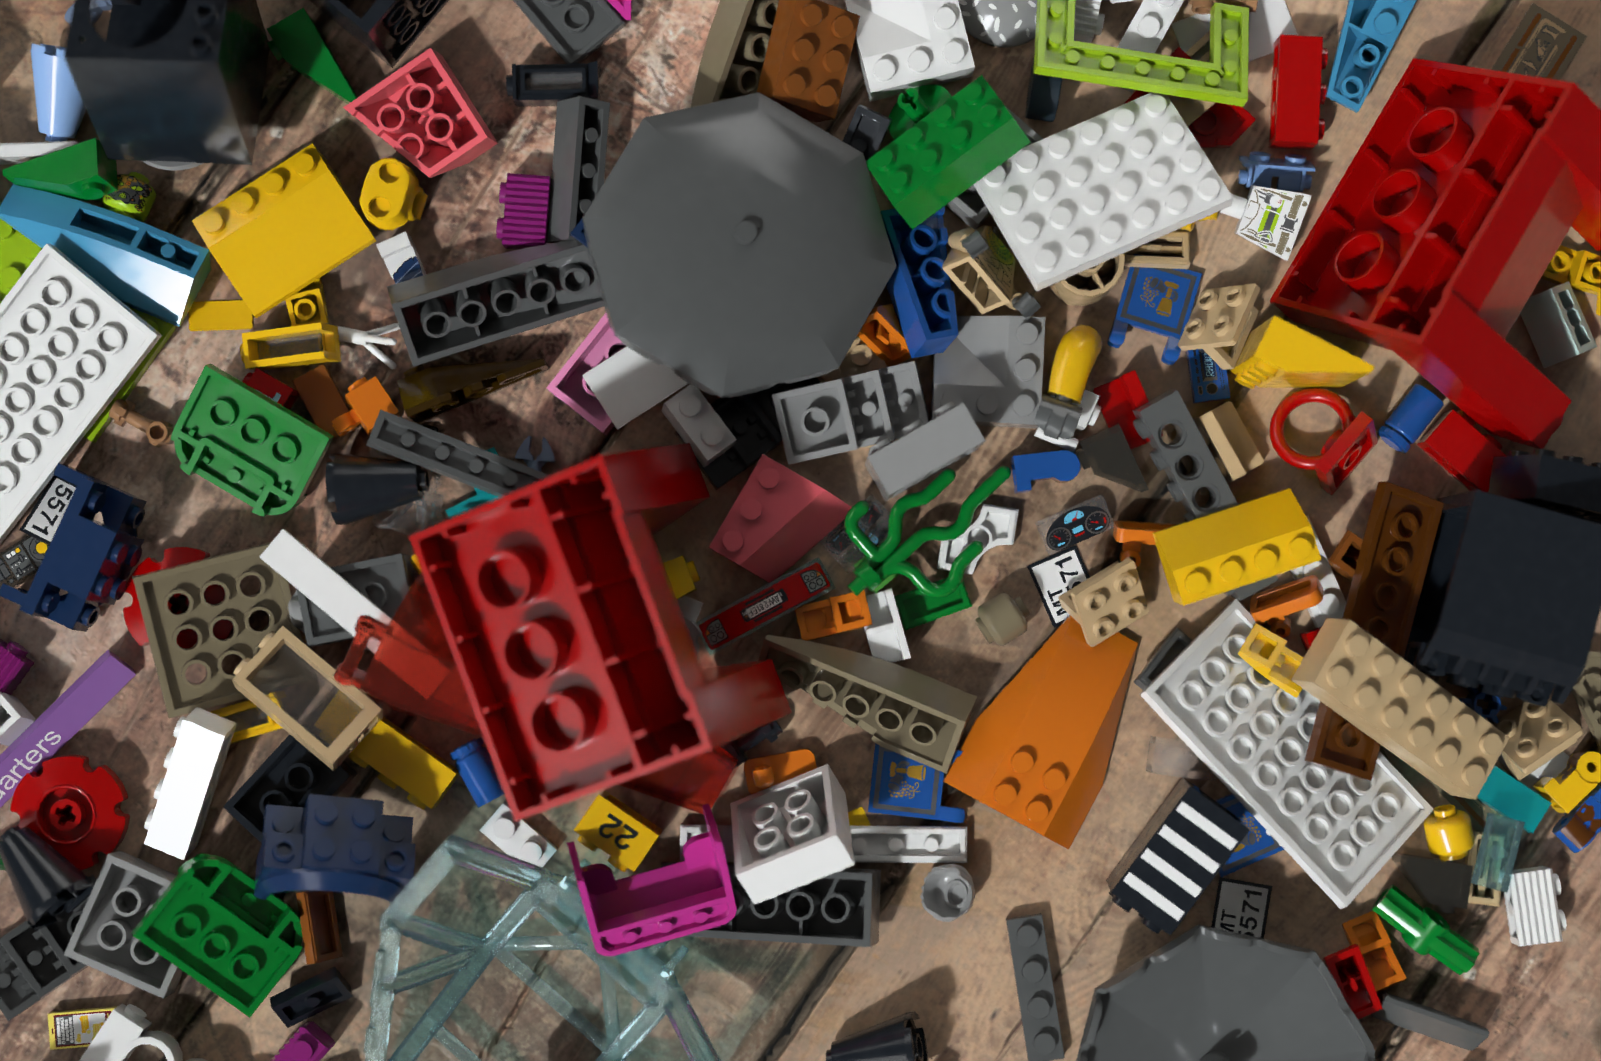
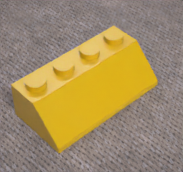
(1236, 547)

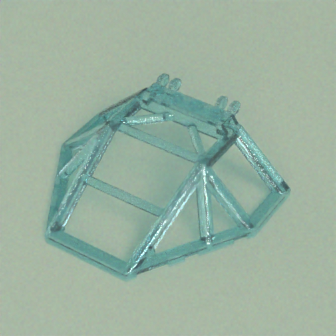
(469, 955)

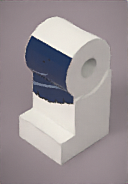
(401, 257)

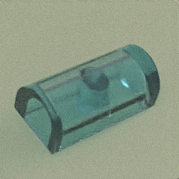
(1497, 852)

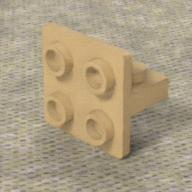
(1221, 323)
(1227, 442)
(1106, 601)
(1536, 736)

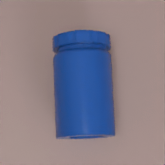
(1410, 418)
(477, 771)

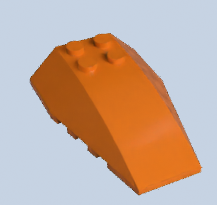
(1049, 734)

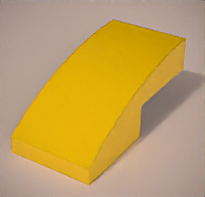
(1271, 658)

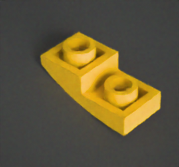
(1577, 267)
(308, 305)

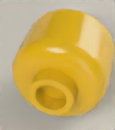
(1449, 832)

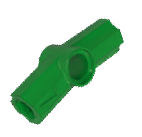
(1425, 930)

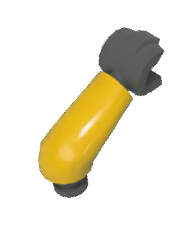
(1068, 381)

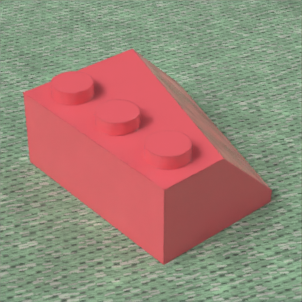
(425, 116)
(776, 520)

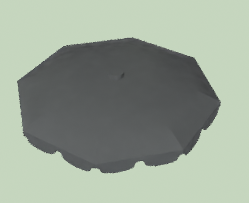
(738, 245)
(1223, 1001)

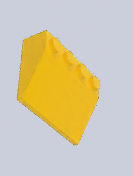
(284, 230)
(1292, 358)

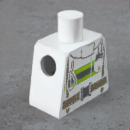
(1269, 218)

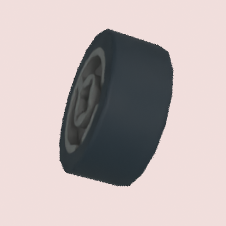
(1042, 97)

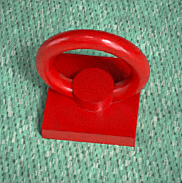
(1341, 451)

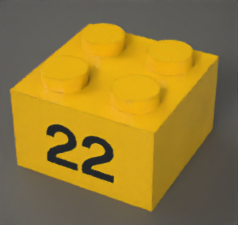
(617, 831)

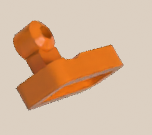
(1134, 534)
(1284, 600)
(777, 768)

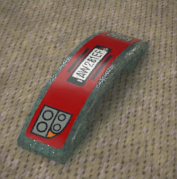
(765, 605)

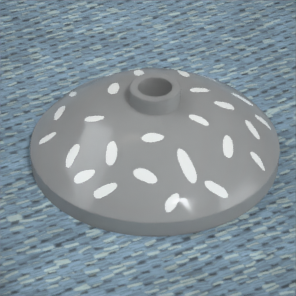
(1000, 21)

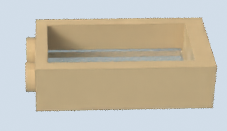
(304, 697)

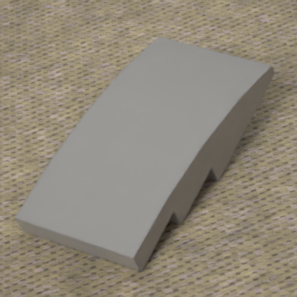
(849, 412)

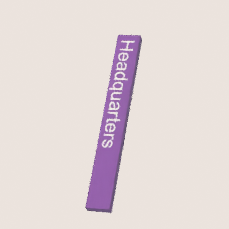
(62, 720)

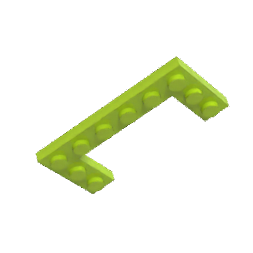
(1218, 81)

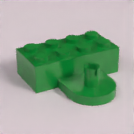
(943, 146)

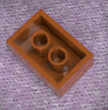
(808, 57)

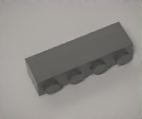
(577, 163)

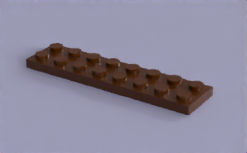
(1384, 605)

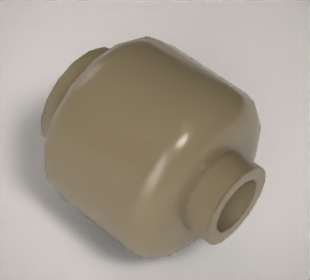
(1002, 619)

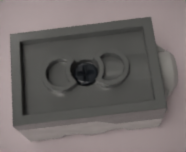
(379, 579)

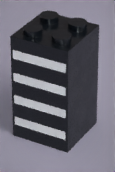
(1175, 858)

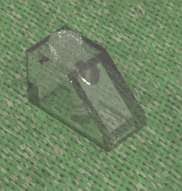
(1176, 759)

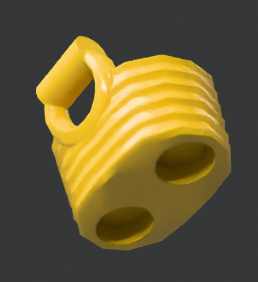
(391, 195)

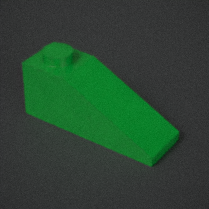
(305, 50)
(72, 172)

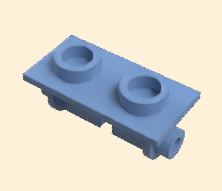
(1290, 171)

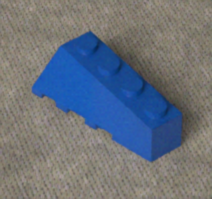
(920, 285)

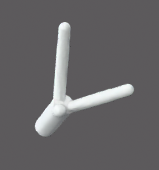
(366, 339)

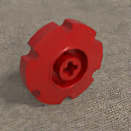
(213, 595)
(95, 803)

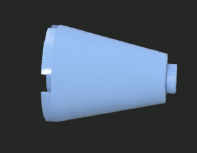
(56, 94)

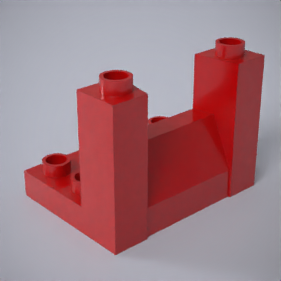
(1451, 232)
(579, 633)

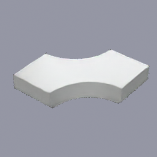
(992, 527)

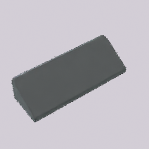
(1430, 1022)

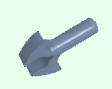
(546, 456)

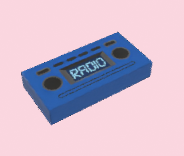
(1206, 377)

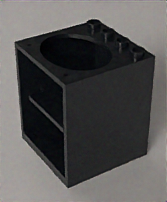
(172, 78)

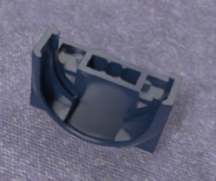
(85, 555)
(335, 848)

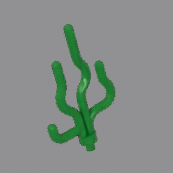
(887, 561)

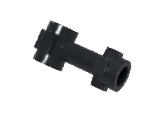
(738, 747)

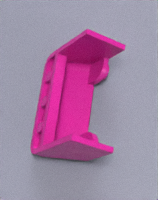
(658, 902)

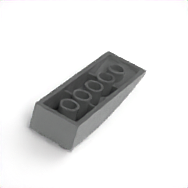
(494, 298)
(827, 911)

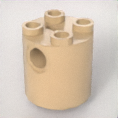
(1090, 284)

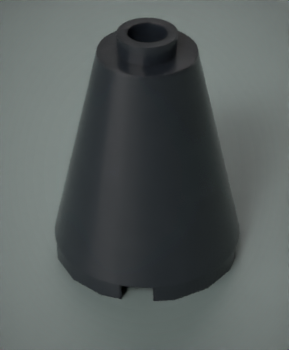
(371, 485)
(41, 877)
(887, 1041)

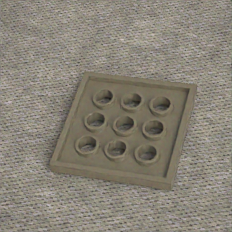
(163, 625)

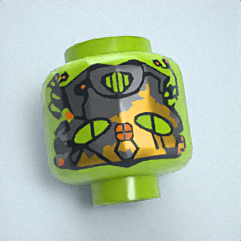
(132, 198)

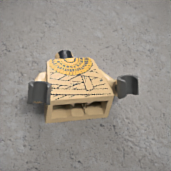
(985, 271)

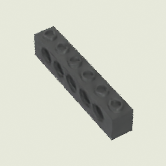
(1171, 409)

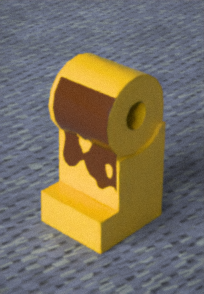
(1573, 783)

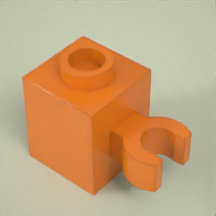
(365, 402)

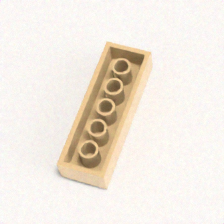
(1400, 708)

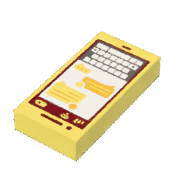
(76, 1027)

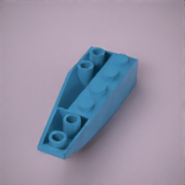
(1363, 46)
(123, 254)

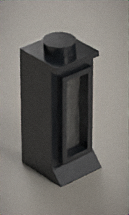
(552, 83)

